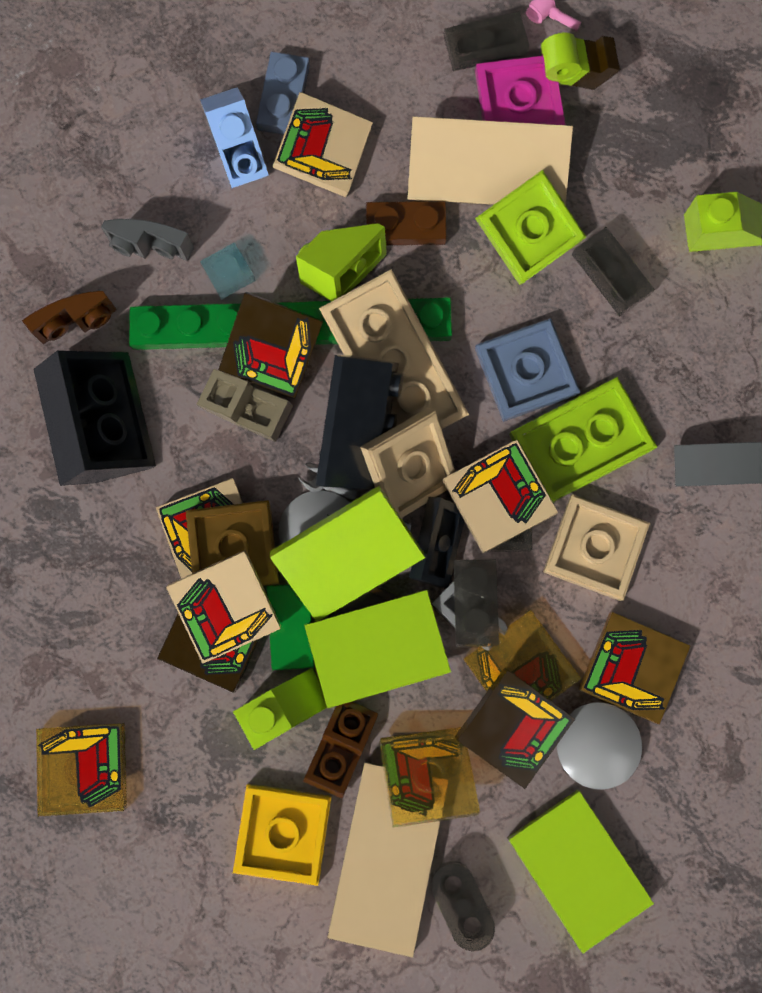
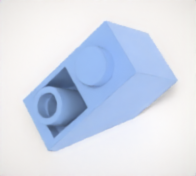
(234, 137)

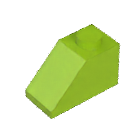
(723, 222)
(340, 259)
(281, 708)

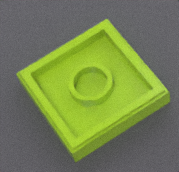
(530, 227)

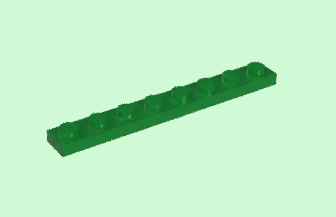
(212, 323)

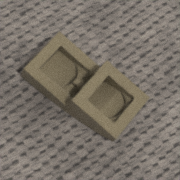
(244, 405)

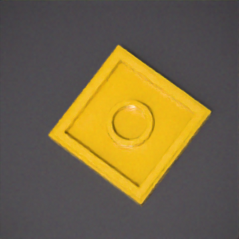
(282, 834)

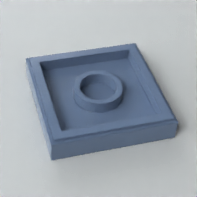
(527, 370)

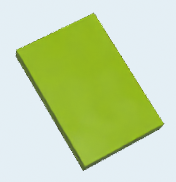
(584, 439)
(347, 554)
(377, 649)
(580, 871)

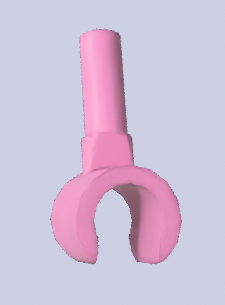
(540, 9)

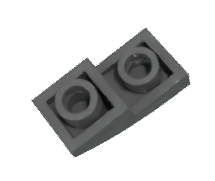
(139, 236)
(718, 464)

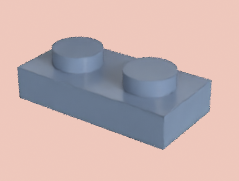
(283, 82)

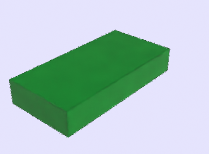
(289, 644)

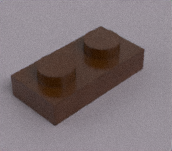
(410, 221)

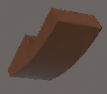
(86, 309)
(340, 748)

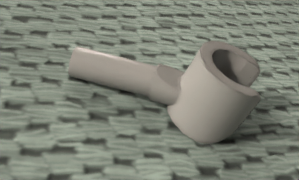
(311, 485)

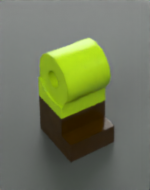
(579, 61)

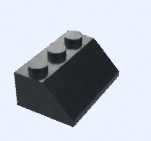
(355, 415)
(93, 416)

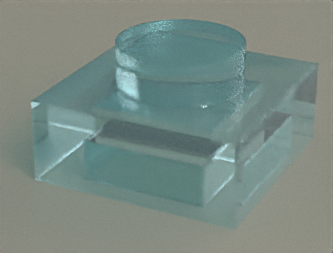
(227, 271)

